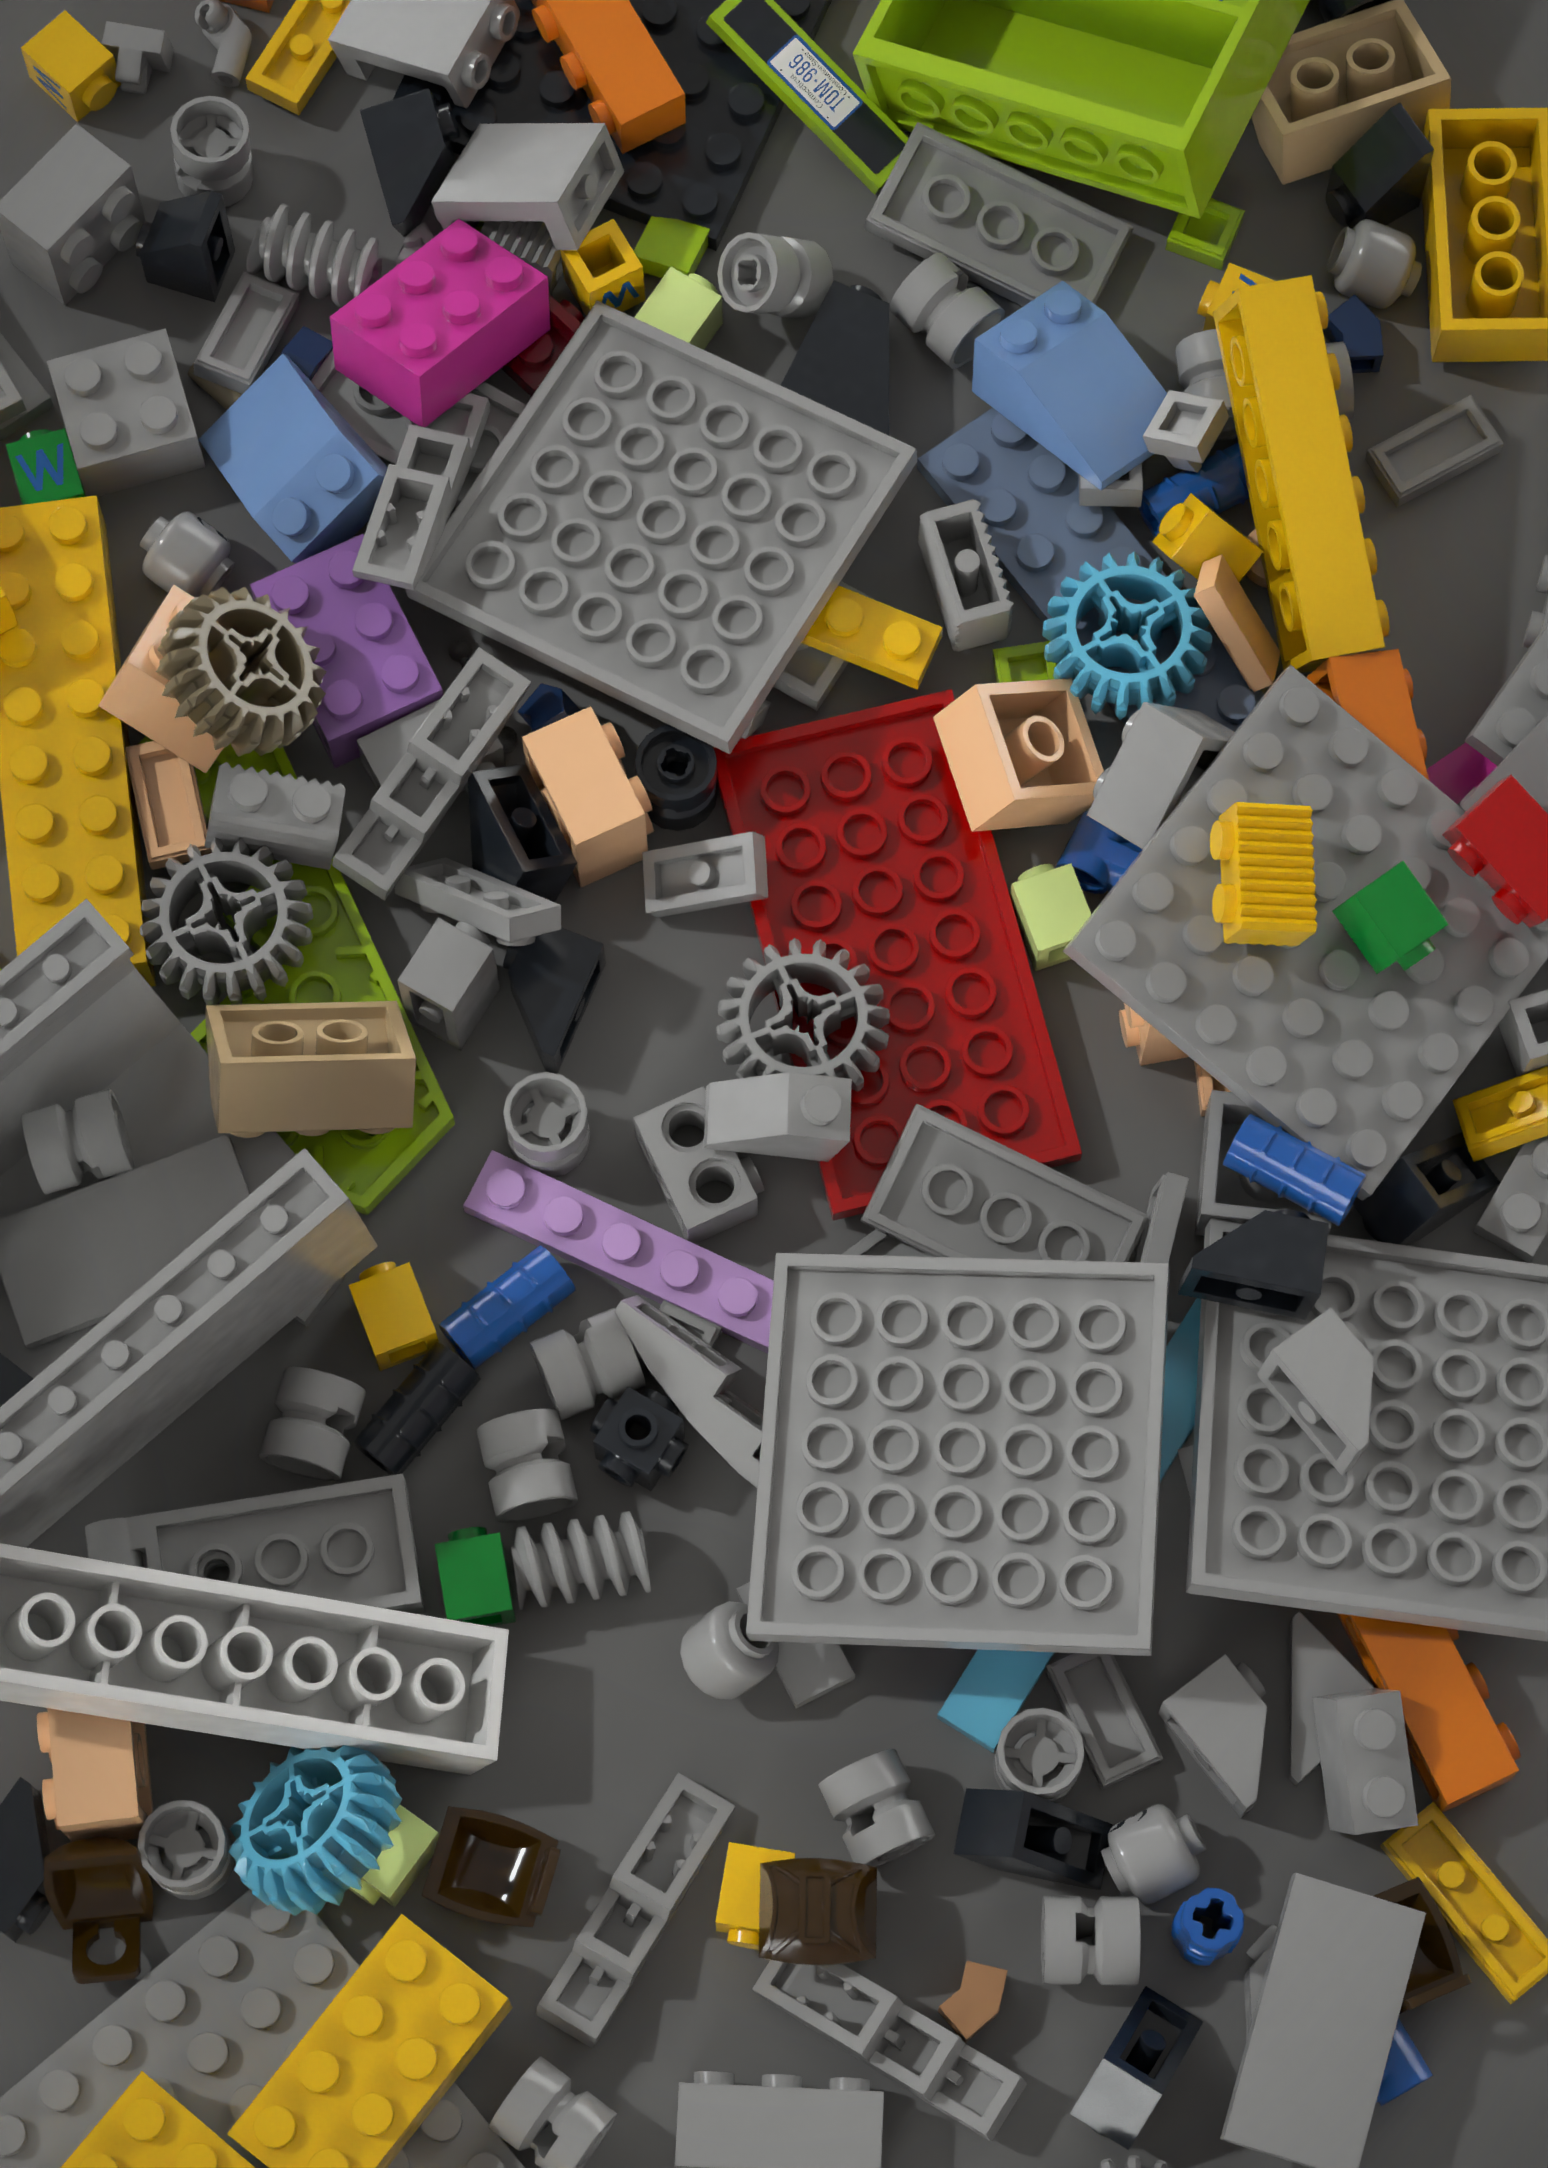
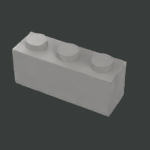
(778, 2123)

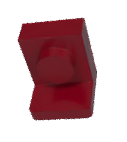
(535, 362)

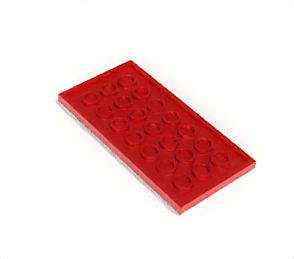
(884, 863)

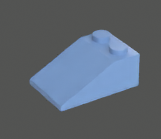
(1070, 383)
(295, 462)

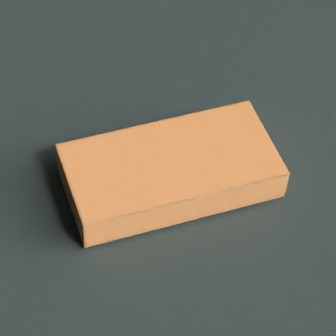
(1237, 623)
(166, 803)

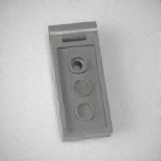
(318, 1542)

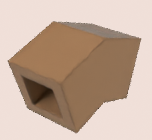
(975, 2001)

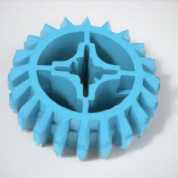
(1163, 607)
(315, 1827)

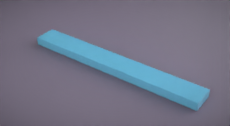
(1002, 1680)

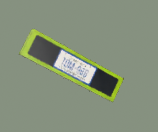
(812, 87)

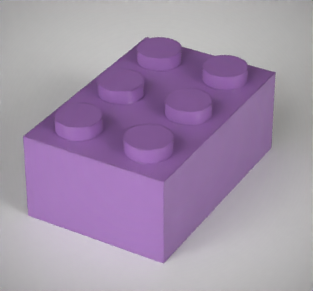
(364, 646)

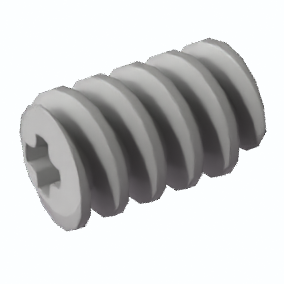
(313, 257)
(579, 1560)

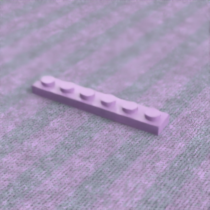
(622, 1248)

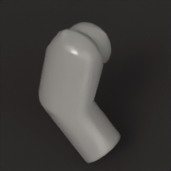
(228, 36)

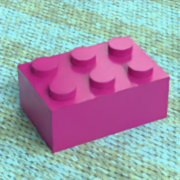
(440, 323)

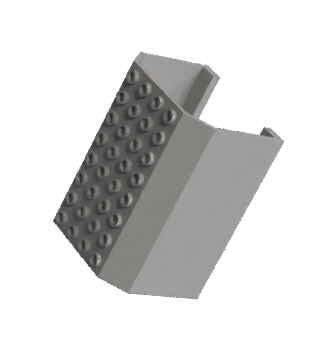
(88, 1023)

